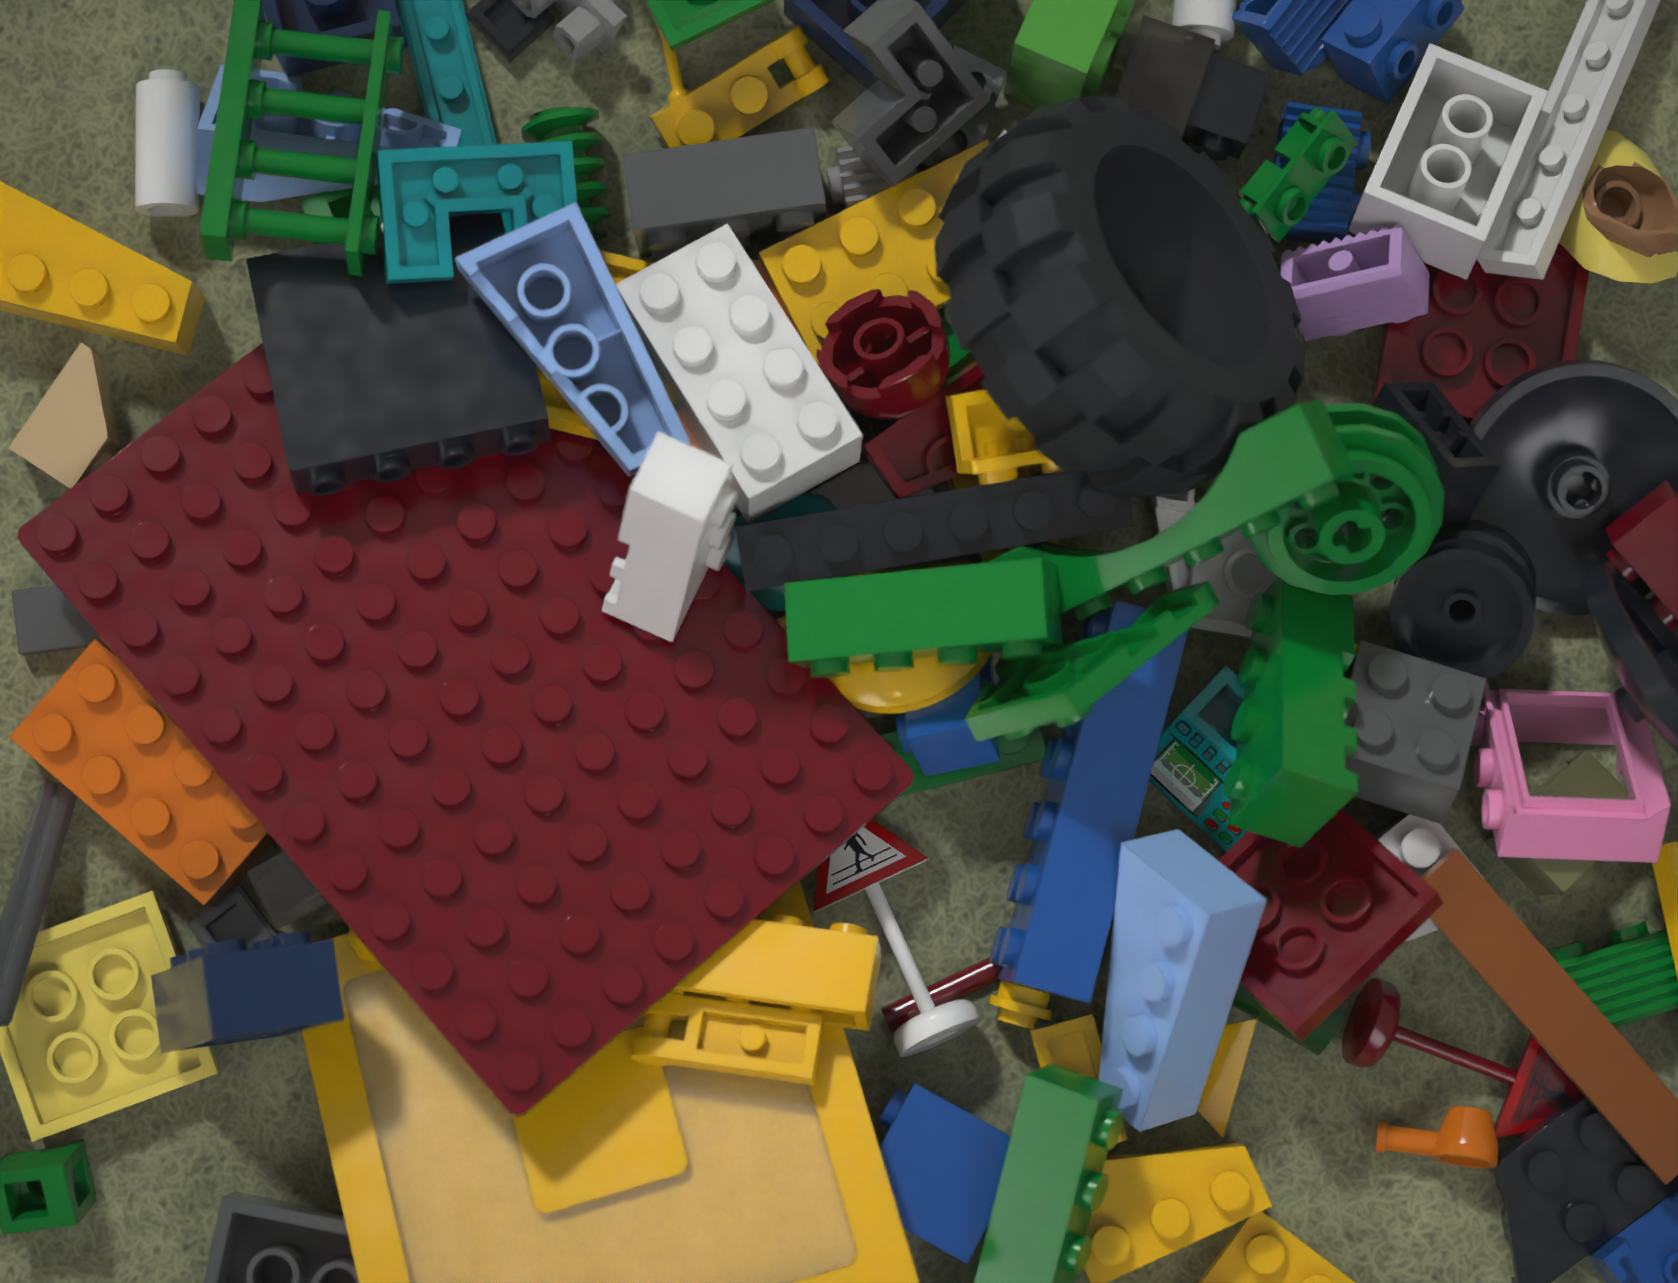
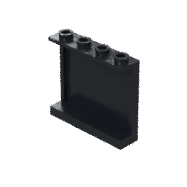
(392, 372)

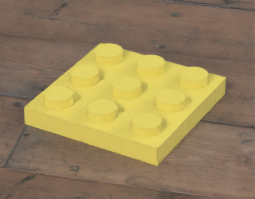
(89, 1021)

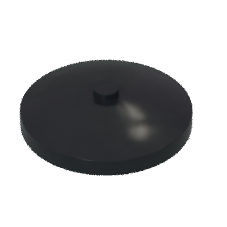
(1574, 456)
(1638, 649)

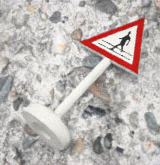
(861, 865)

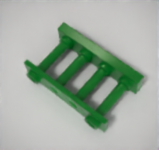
(248, 98)

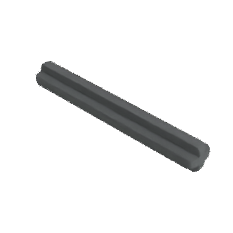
(31, 889)

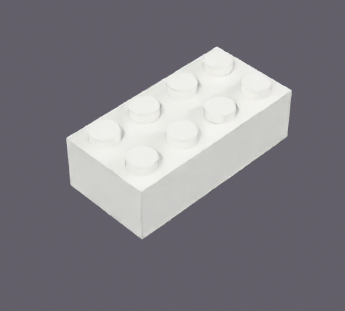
(740, 372)

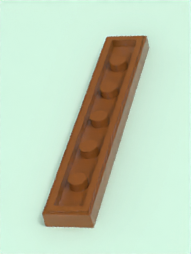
(1556, 1013)

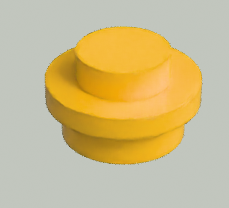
(1021, 1004)

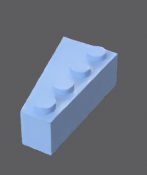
(1172, 973)

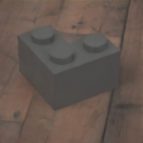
(919, 94)

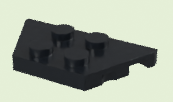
(1570, 1190)

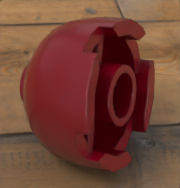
(885, 354)

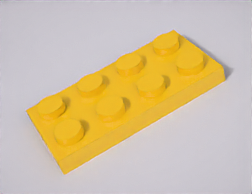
(865, 248)

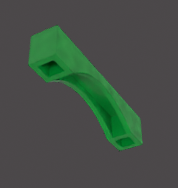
(1270, 469)

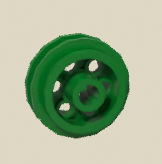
(1372, 526)

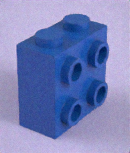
(941, 1168)

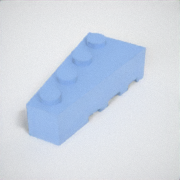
(573, 324)

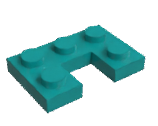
(430, 184)

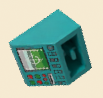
(1197, 756)

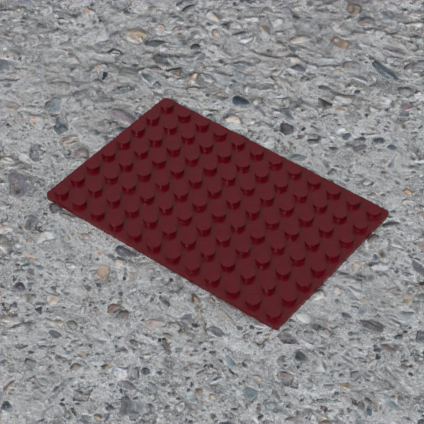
(452, 731)

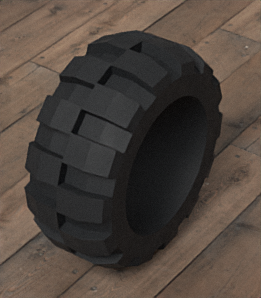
(1117, 297)

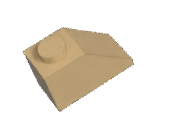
(73, 423)

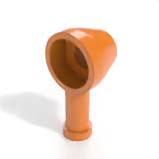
(1463, 1139)

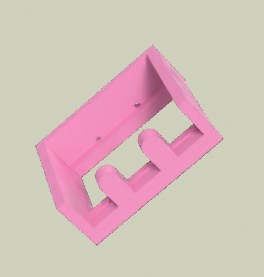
(1563, 825)

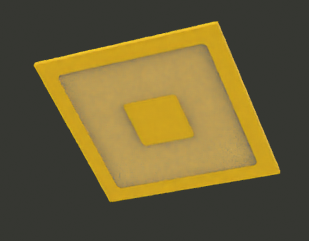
(609, 1175)

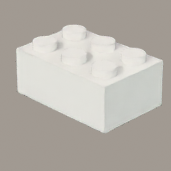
(1450, 158)

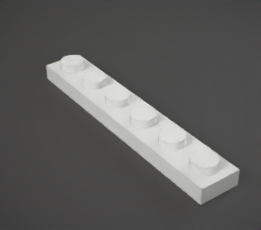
(1566, 137)

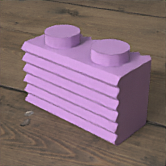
(1357, 282)

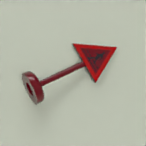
(1535, 1086)

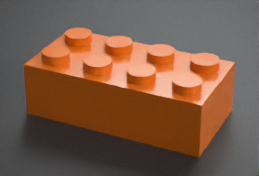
(142, 775)

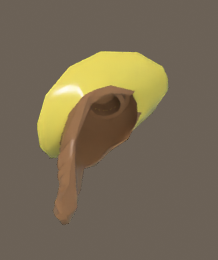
(1624, 217)

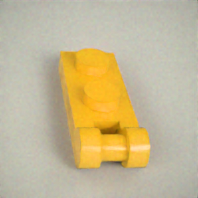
(741, 94)
(732, 1038)

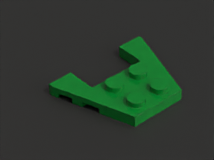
(1077, 674)

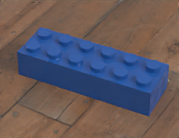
(1077, 831)

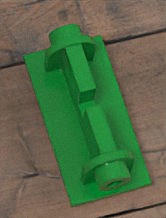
(1316, 151)

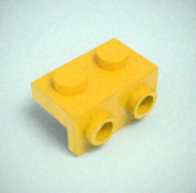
(989, 442)

